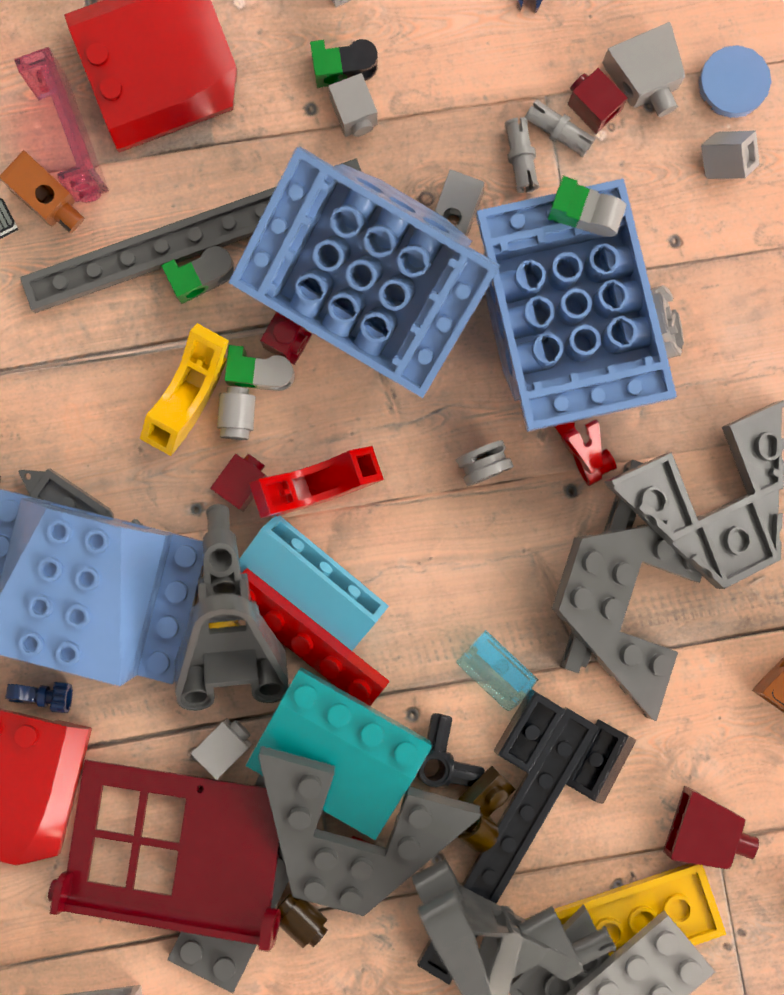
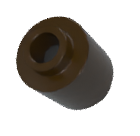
(302, 921)

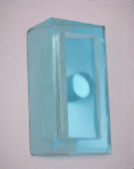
(497, 671)

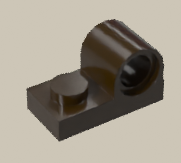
(489, 793)

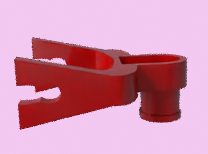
(589, 457)

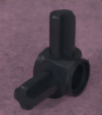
(449, 770)

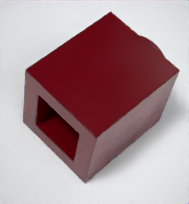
(596, 99)
(235, 480)

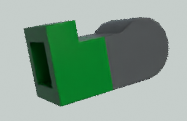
(200, 275)

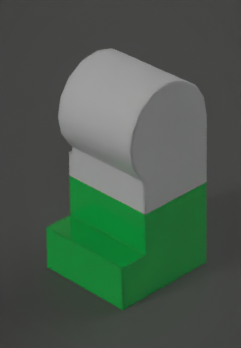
(586, 209)
(257, 373)

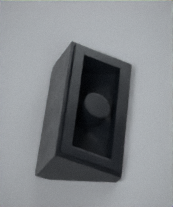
(529, 731)
(601, 762)

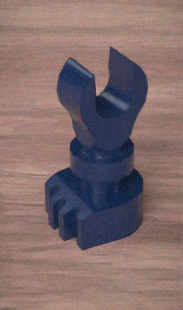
(58, 698)

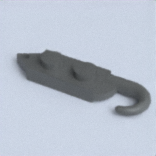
(55, 488)

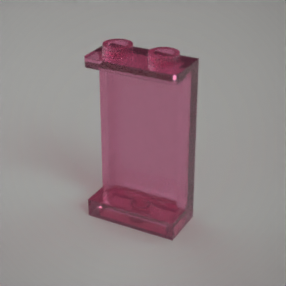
(48, 79)

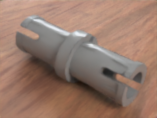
(559, 128)
(521, 155)

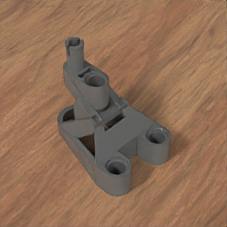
(233, 653)
(509, 942)

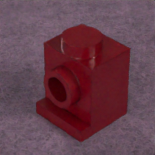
(285, 338)

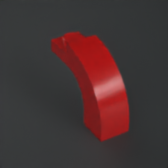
(316, 483)

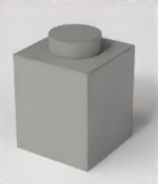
(353, 106)
(222, 747)

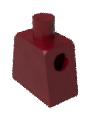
(707, 833)

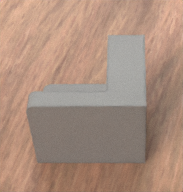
(730, 154)

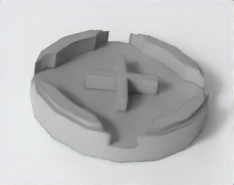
(669, 321)

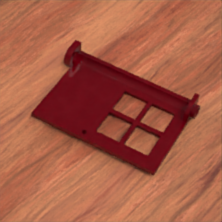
(221, 865)

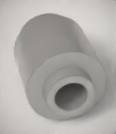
(236, 413)

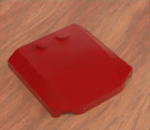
(154, 65)
(37, 784)

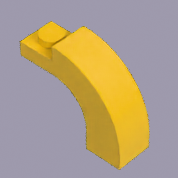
(188, 392)

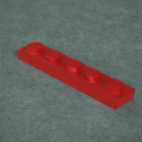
(315, 644)

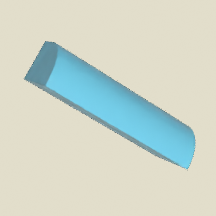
(313, 581)

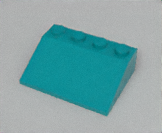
(369, 750)

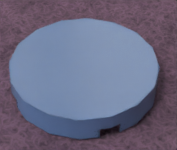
(734, 81)

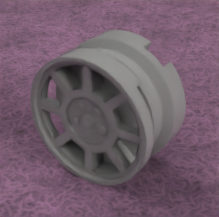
(486, 467)

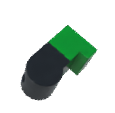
(343, 62)

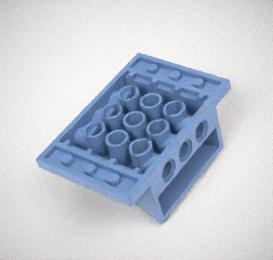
(364, 269)
(572, 314)
(93, 591)

